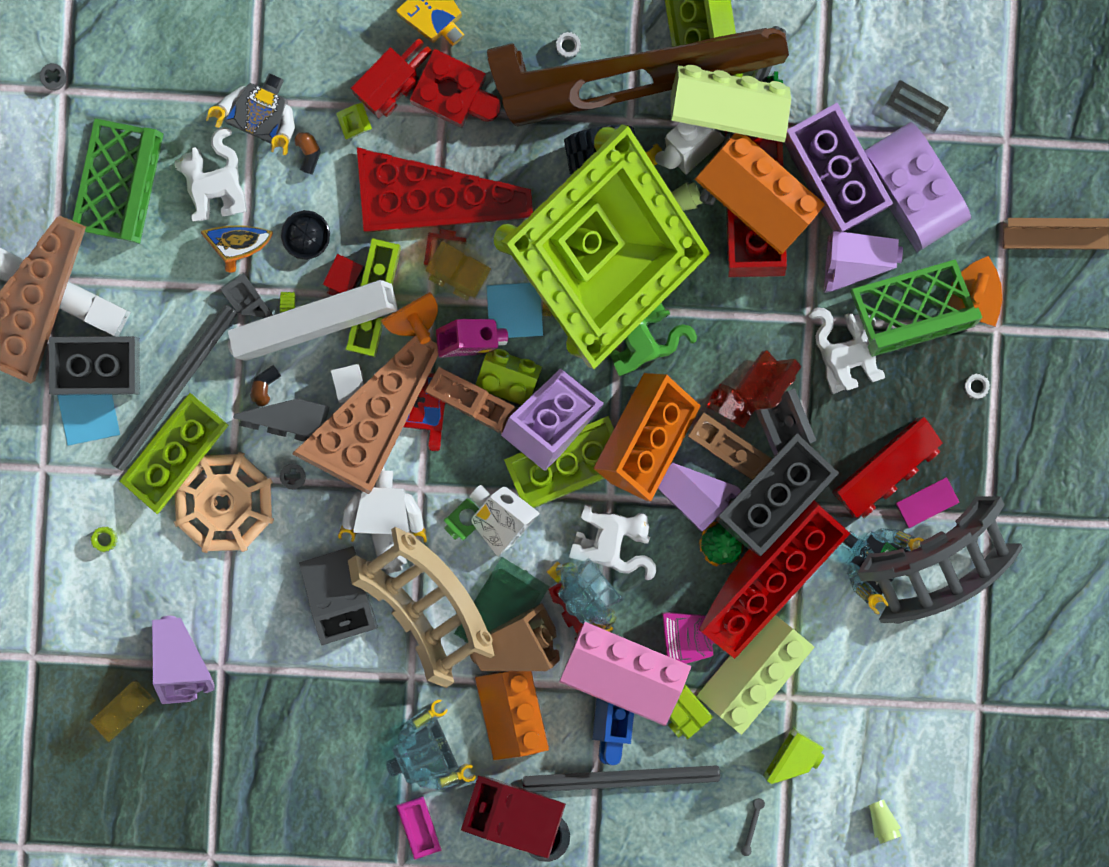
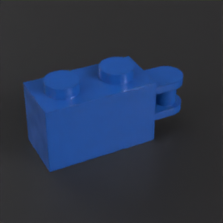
(612, 728)

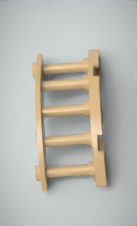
(410, 614)

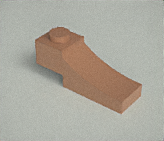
(470, 400)

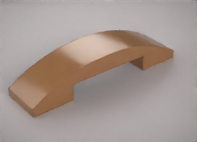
(728, 446)

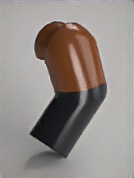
(311, 151)
(260, 386)

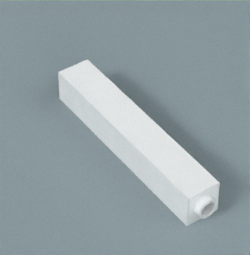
(312, 320)

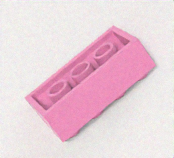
(625, 673)

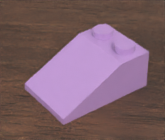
(551, 419)

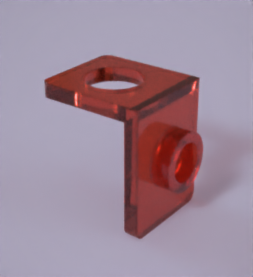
(444, 235)

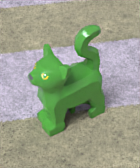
(643, 346)

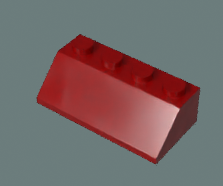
(888, 467)

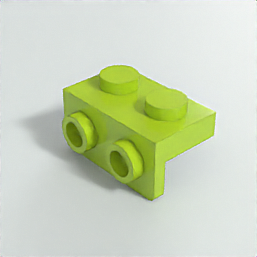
(508, 376)

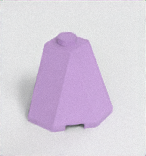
(858, 258)
(696, 494)
(177, 663)

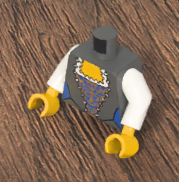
(258, 112)

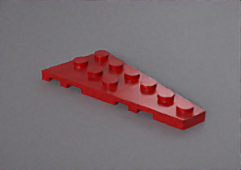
(420, 195)

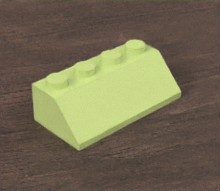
(730, 103)
(754, 677)

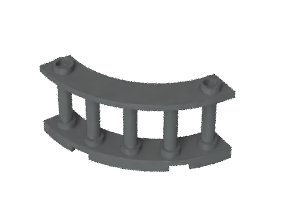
(938, 549)

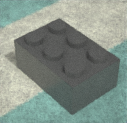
(94, 365)

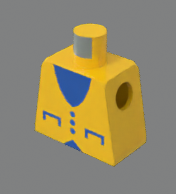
(433, 19)

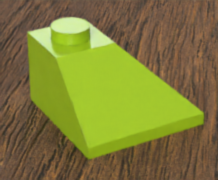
(794, 758)

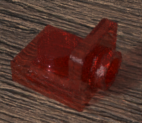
(730, 405)

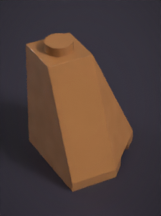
(522, 644)

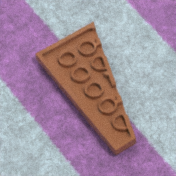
(34, 297)
(365, 428)

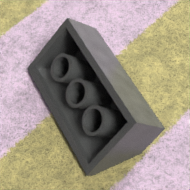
(777, 495)

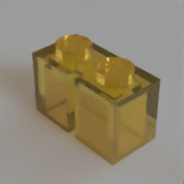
(457, 271)
(129, 703)

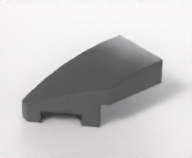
(245, 297)

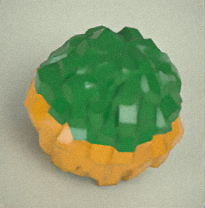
(719, 545)

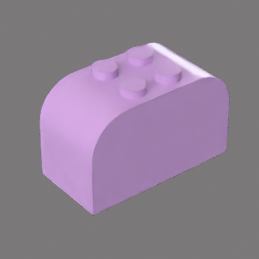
(836, 169)
(918, 185)

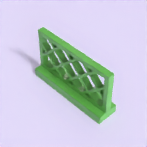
(140, 184)
(923, 330)

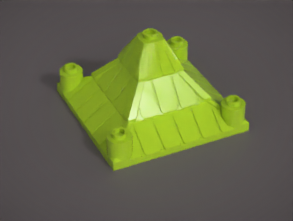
(605, 246)

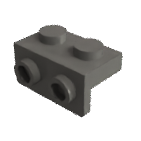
(785, 422)

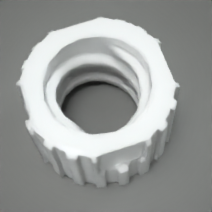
(568, 36)
(985, 384)

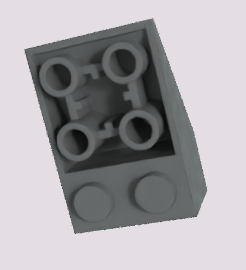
(288, 416)
(335, 603)

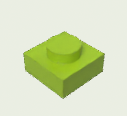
(354, 121)

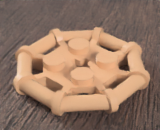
(239, 502)

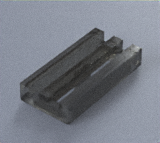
(912, 116)

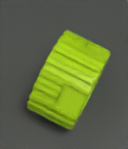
(287, 301)
(113, 539)

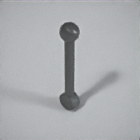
(758, 804)

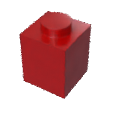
(343, 275)

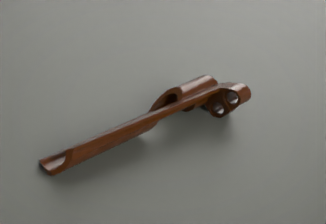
(555, 90)

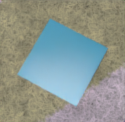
(516, 309)
(88, 417)

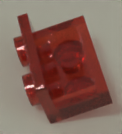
(767, 381)

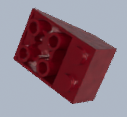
(513, 816)

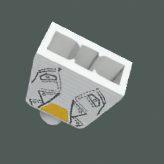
(501, 517)

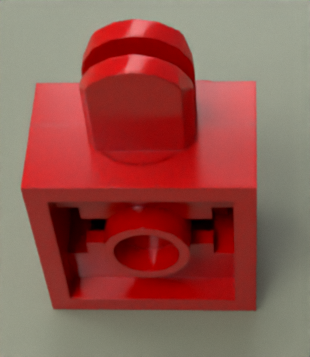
(390, 79)
(454, 91)

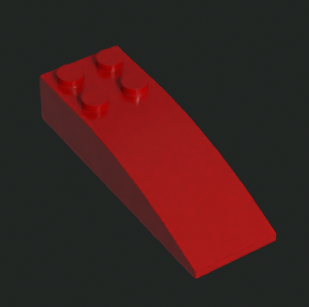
(747, 250)
(768, 581)

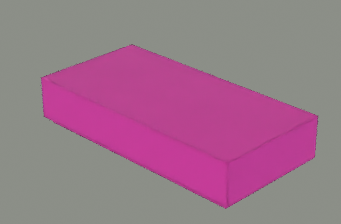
(927, 502)
(419, 827)

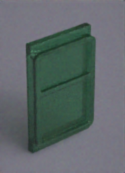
(506, 595)

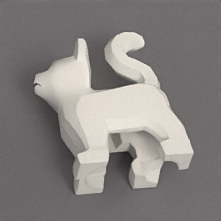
(214, 184)
(845, 355)
(607, 543)

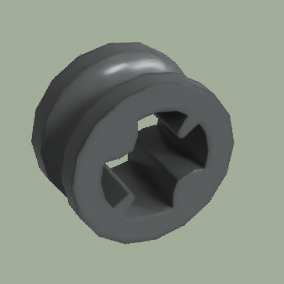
(52, 68)
(286, 470)

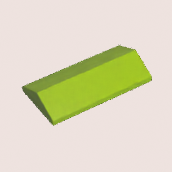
(174, 453)
(568, 473)

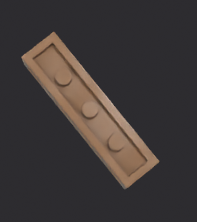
(1056, 233)

